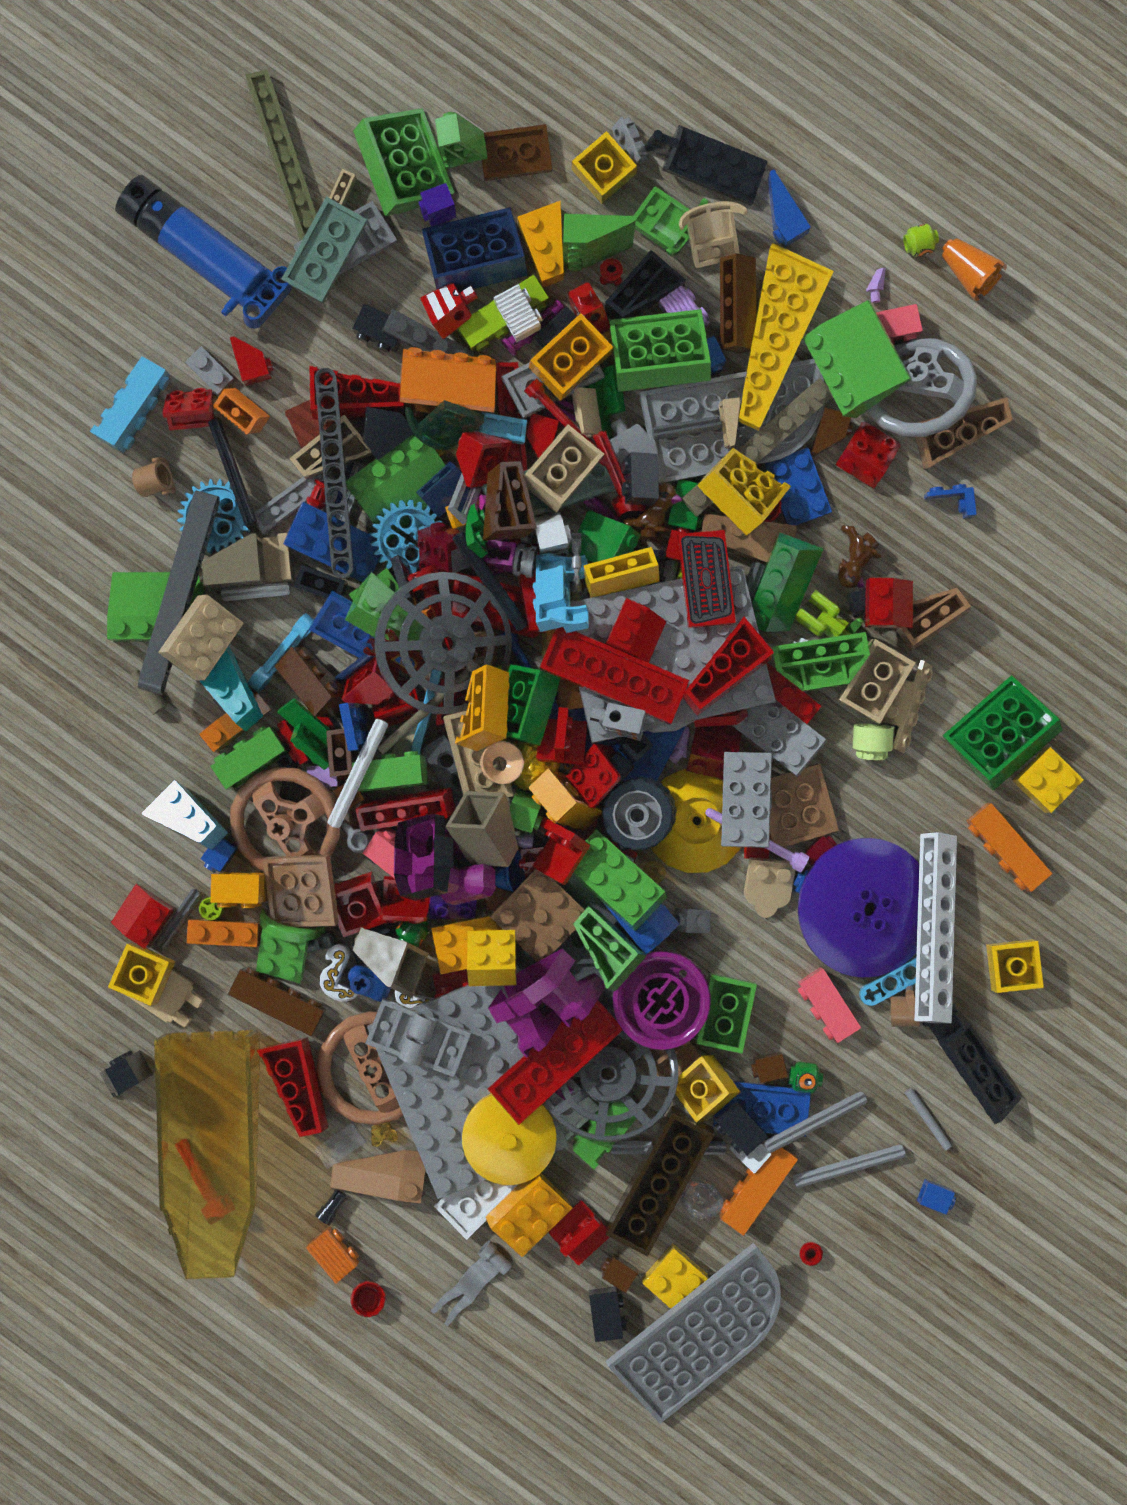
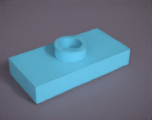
(504, 427)

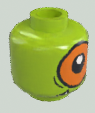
(920, 240)

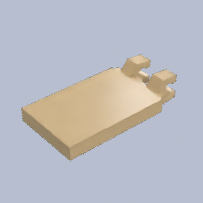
(176, 992)

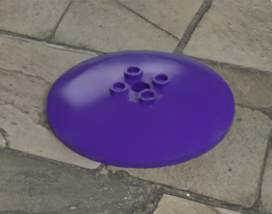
(835, 900)

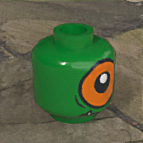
(413, 933)
(805, 1077)

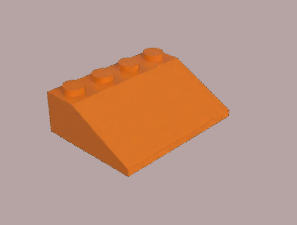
(456, 377)

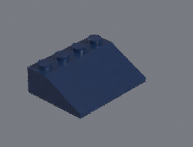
(475, 250)

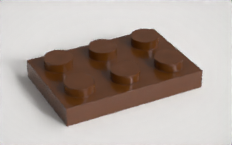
(516, 152)

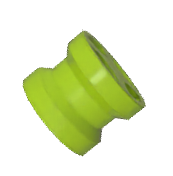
(206, 910)

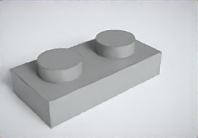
(209, 370)

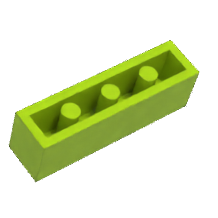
(488, 322)

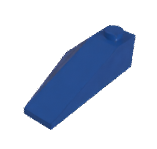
(652, 931)

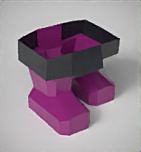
(425, 864)

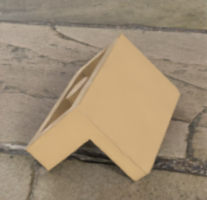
(586, 411)
(277, 560)

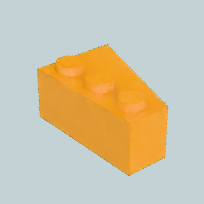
(543, 240)

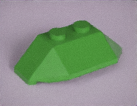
(822, 661)

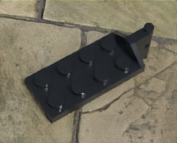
(709, 163)
(976, 1065)

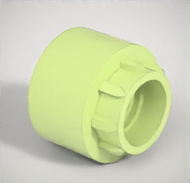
(873, 741)

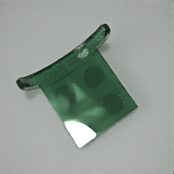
(444, 425)

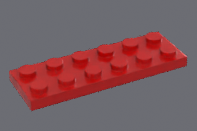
(614, 674)
(543, 1072)

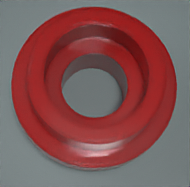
(811, 1261)

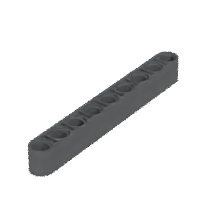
(330, 462)
(179, 588)

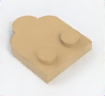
(768, 885)

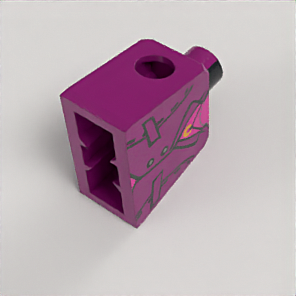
(500, 555)

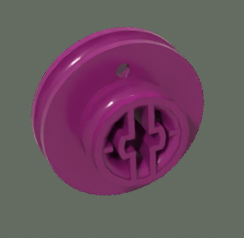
(650, 1028)

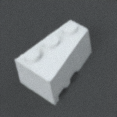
(552, 533)

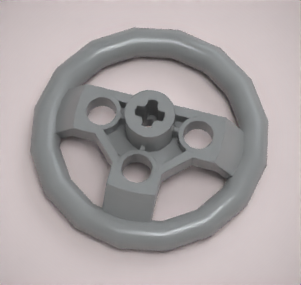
(923, 382)

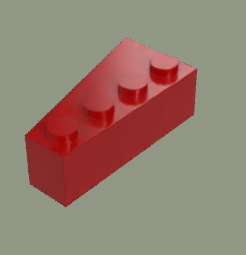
(357, 394)

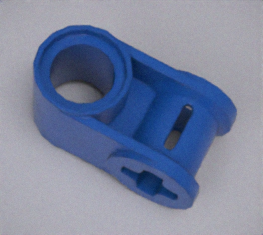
(367, 983)

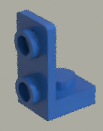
(966, 504)

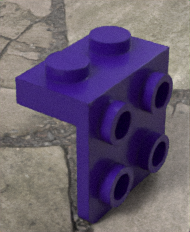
(441, 910)

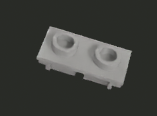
(625, 133)

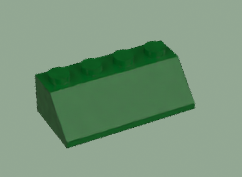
(784, 583)

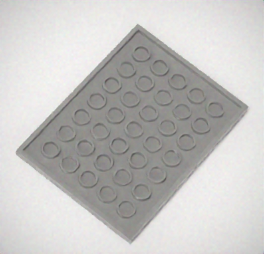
(678, 650)
(439, 1103)

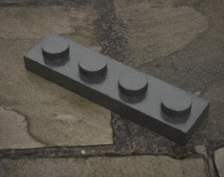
(420, 336)

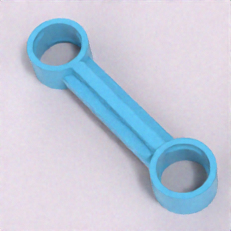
(265, 673)

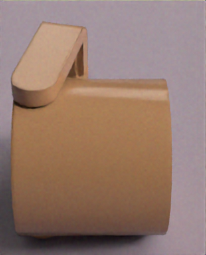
(154, 478)
(904, 1009)

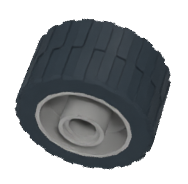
(639, 813)

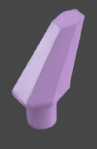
(876, 285)
(681, 747)

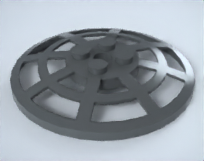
(431, 640)
(616, 1089)

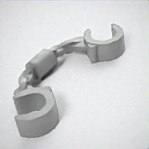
(576, 566)

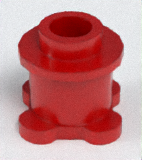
(611, 278)

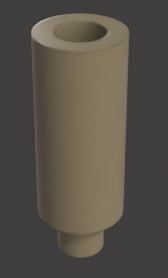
(152, 700)

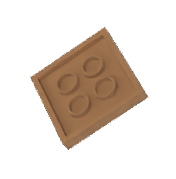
(800, 807)
(301, 890)
(539, 914)

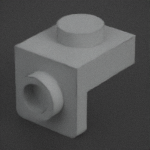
(692, 920)

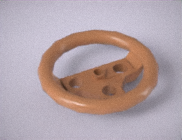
(262, 788)
(354, 1031)

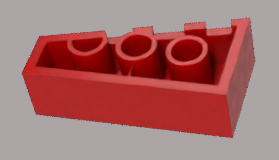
(729, 666)
(297, 1084)

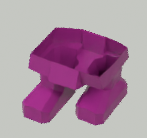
(557, 988)

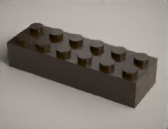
(659, 1181)

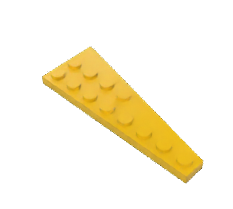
(786, 306)

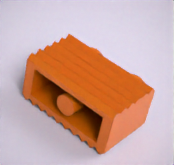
(241, 411)
(333, 1254)

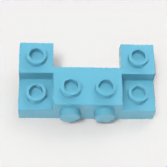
(553, 594)

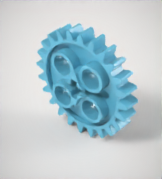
(418, 520)
(237, 527)

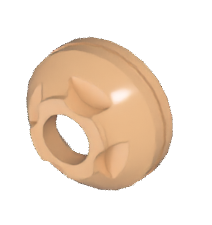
(513, 760)

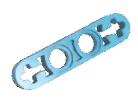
(902, 983)

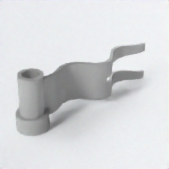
(474, 1279)

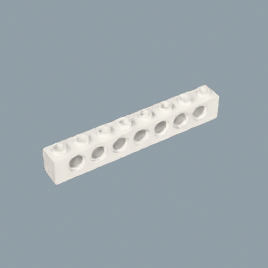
(935, 928)

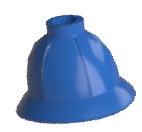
(511, 876)

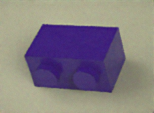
(437, 205)

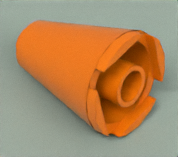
(973, 267)

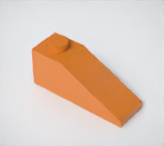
(225, 730)

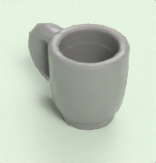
(357, 839)

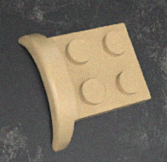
(712, 231)

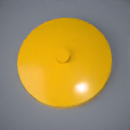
(503, 1149)

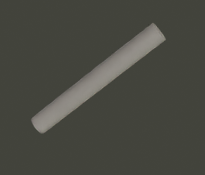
(928, 1119)

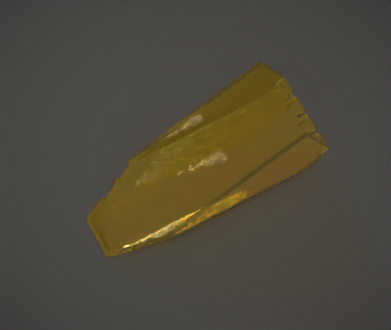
(207, 1145)

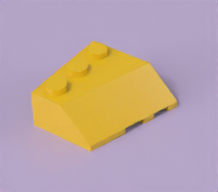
(742, 490)

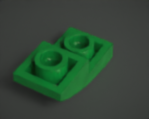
(475, 531)

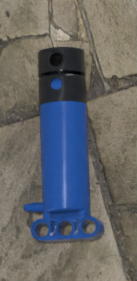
(203, 250)

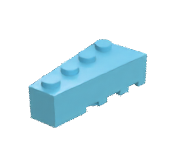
(132, 405)

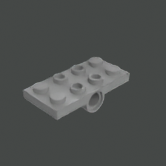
(374, 238)
(782, 734)
(746, 799)
(418, 1037)

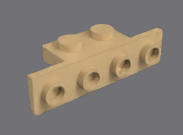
(906, 704)

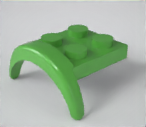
(659, 221)
(284, 948)

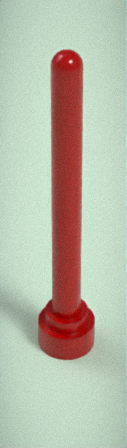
(537, 391)

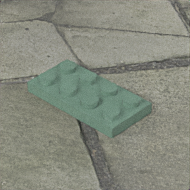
(324, 249)

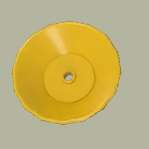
(688, 845)

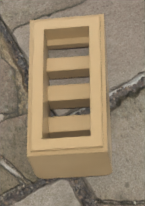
(729, 416)

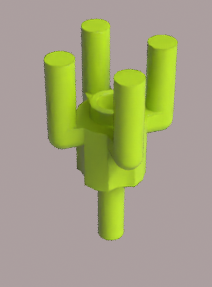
(827, 622)

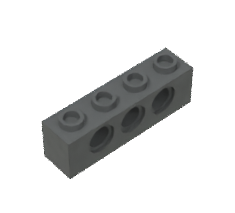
(433, 754)

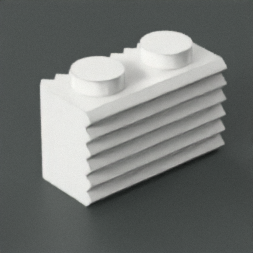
(517, 312)

